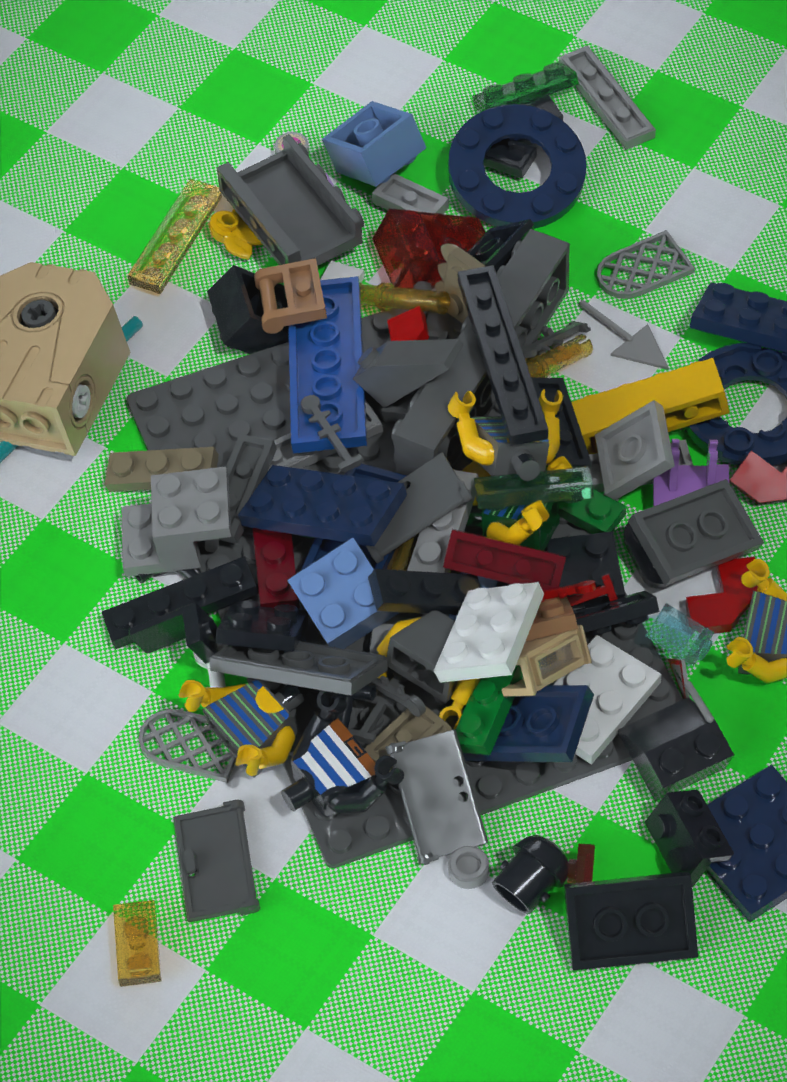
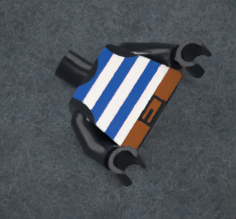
(334, 767)

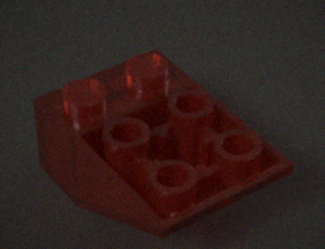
(412, 243)

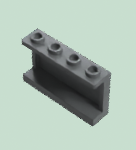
(292, 206)

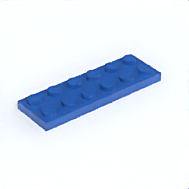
(323, 365)

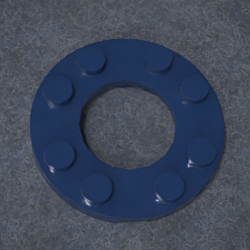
(505, 207)
(734, 365)

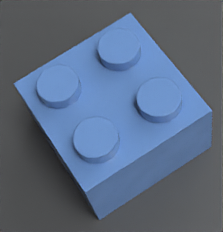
(374, 143)
(340, 595)

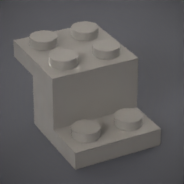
(180, 515)

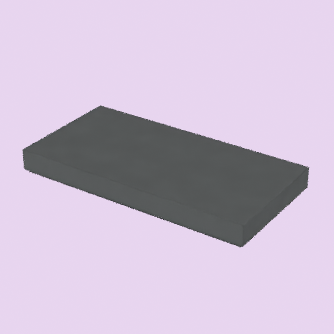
(308, 666)

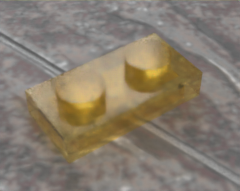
(137, 943)

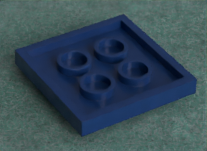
(756, 829)

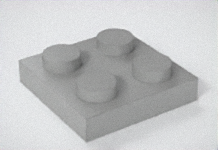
(634, 450)

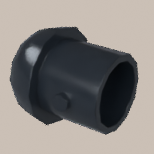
(531, 873)

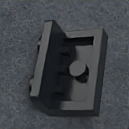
(687, 833)

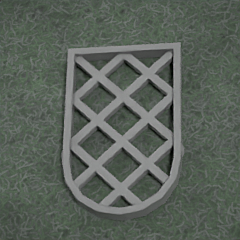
(687, 269)
(175, 763)

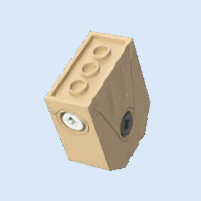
(55, 355)

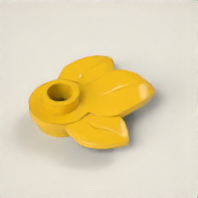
(234, 233)

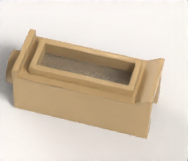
(549, 660)

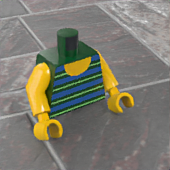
(521, 524)

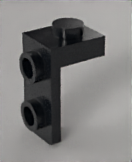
(184, 622)

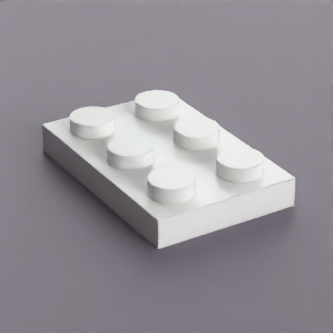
(489, 632)
(619, 690)

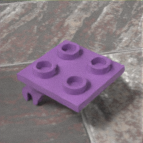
(688, 478)

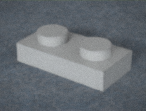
(407, 195)

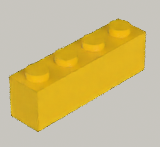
(686, 394)

